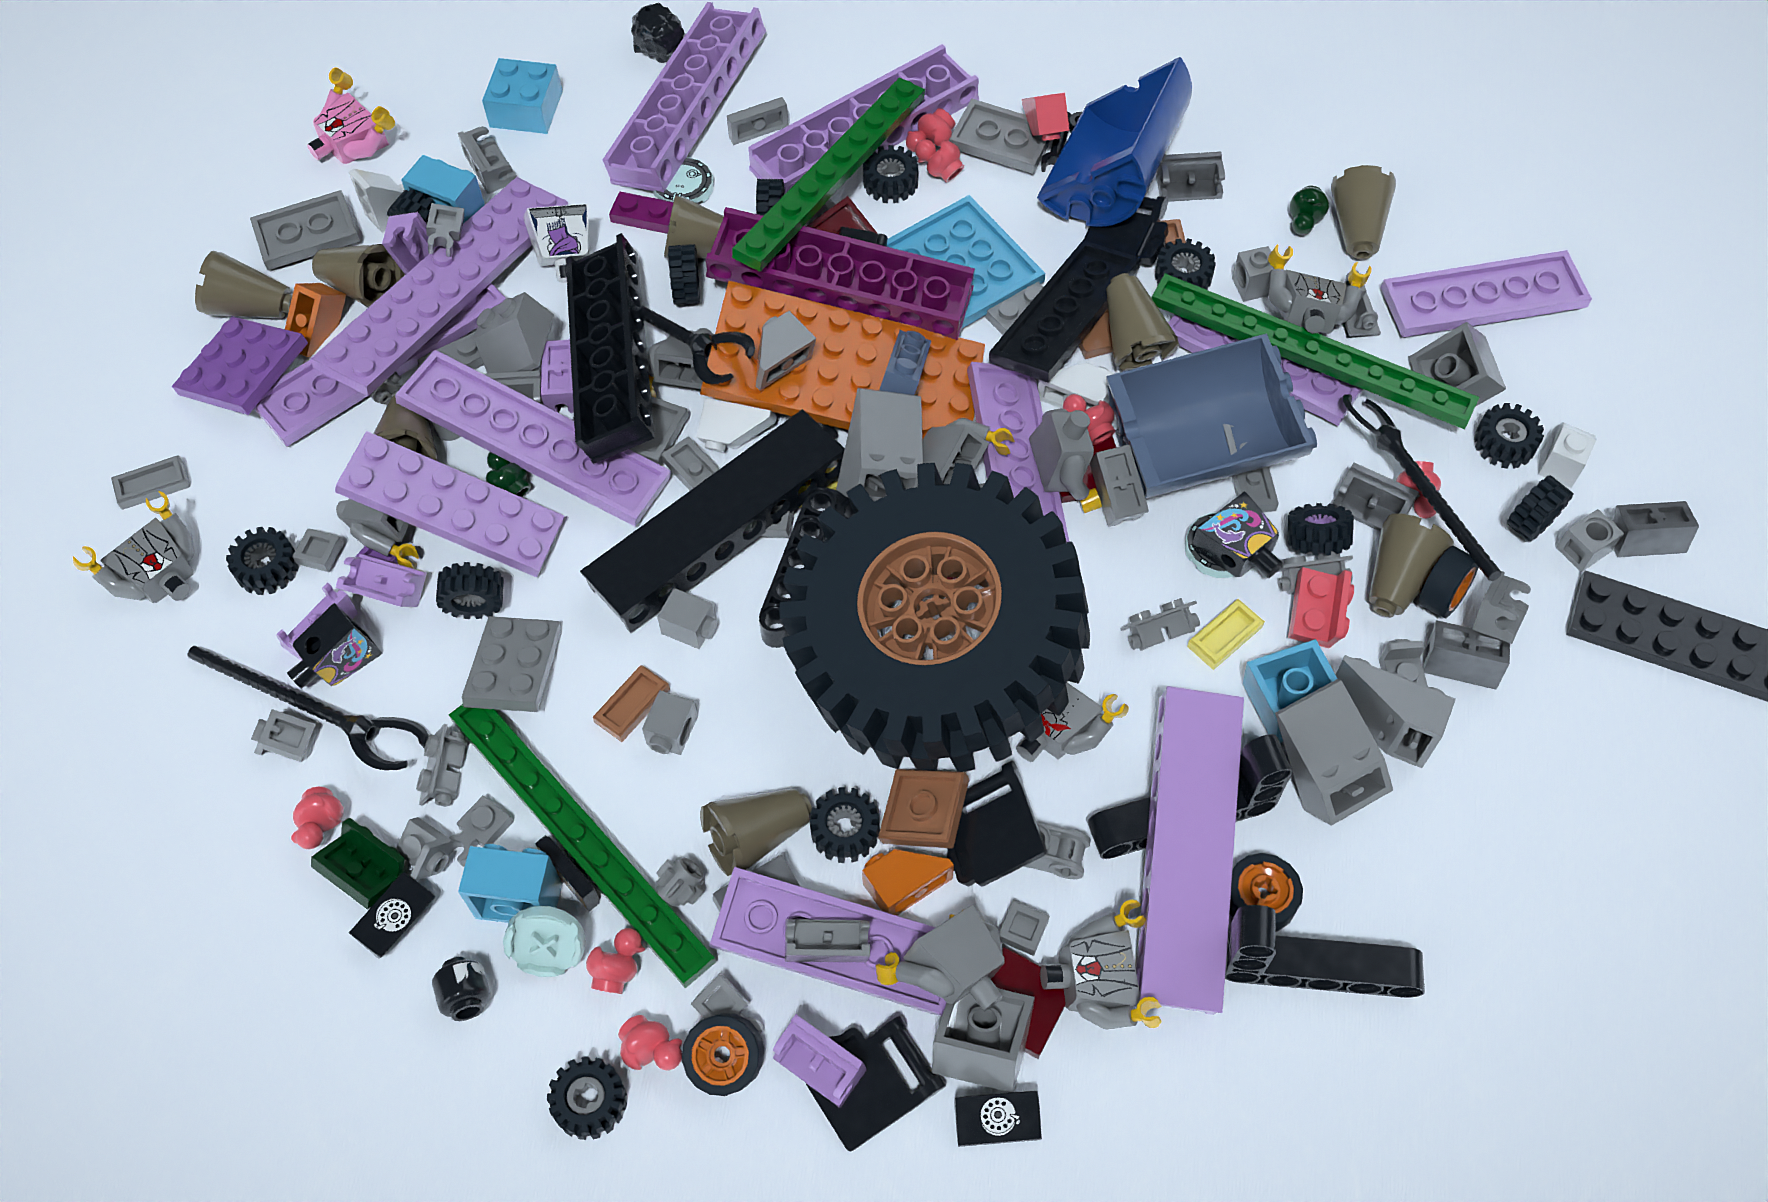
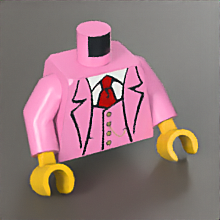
(347, 126)

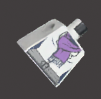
(557, 234)

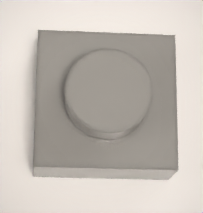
(318, 550)
(1023, 928)

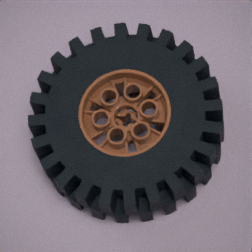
(905, 550)

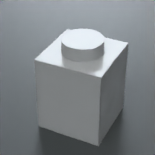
(687, 619)

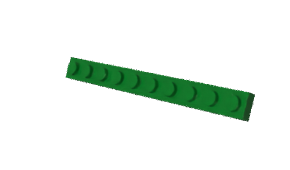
(827, 175)
(1317, 351)
(585, 843)

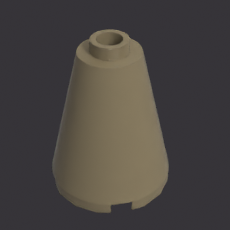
(1362, 207)
(692, 225)
(358, 271)
(239, 290)
(1136, 324)
(406, 429)
(1404, 562)
(752, 826)

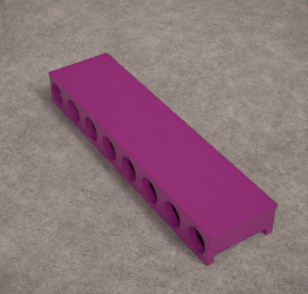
(851, 275)

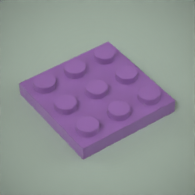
(239, 365)

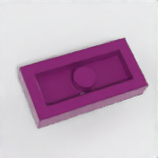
(641, 212)

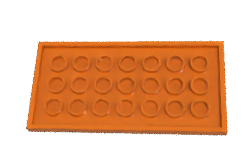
(847, 355)

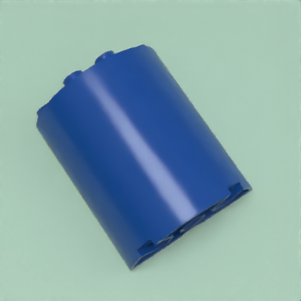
(1118, 148)

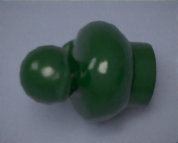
(1308, 208)
(507, 475)

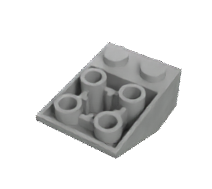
(882, 438)
(1399, 713)
(1332, 754)

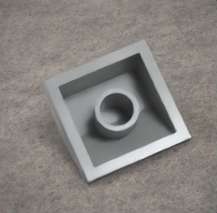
(513, 334)
(1462, 361)
(983, 1045)

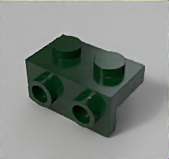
(359, 863)

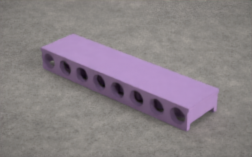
(683, 98)
(801, 144)
(1190, 850)

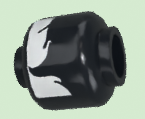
(461, 989)

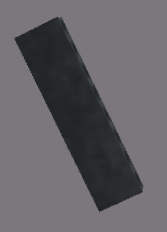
(608, 352)
(713, 514)

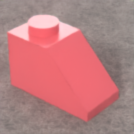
(1047, 115)

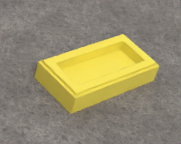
(1225, 634)

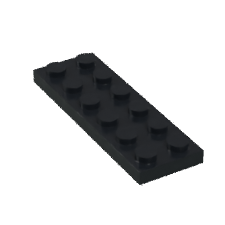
(1062, 312)
(1671, 634)

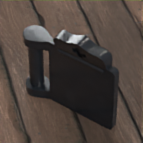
(1138, 235)
(998, 834)
(881, 1093)

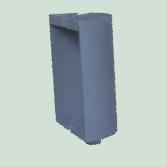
(1178, 410)

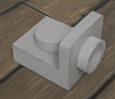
(1404, 658)
(283, 735)
(424, 848)

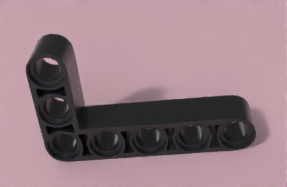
(806, 523)
(1261, 782)
(1265, 958)

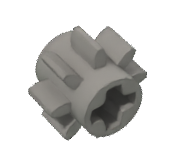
(680, 882)

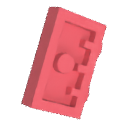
(1321, 607)

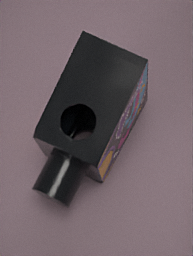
(1239, 538)
(332, 649)

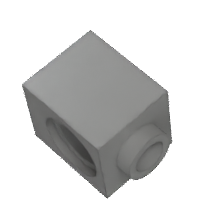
(1252, 273)
(1589, 540)
(669, 723)

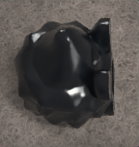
(656, 31)

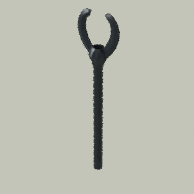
(700, 344)
(1389, 439)
(357, 728)

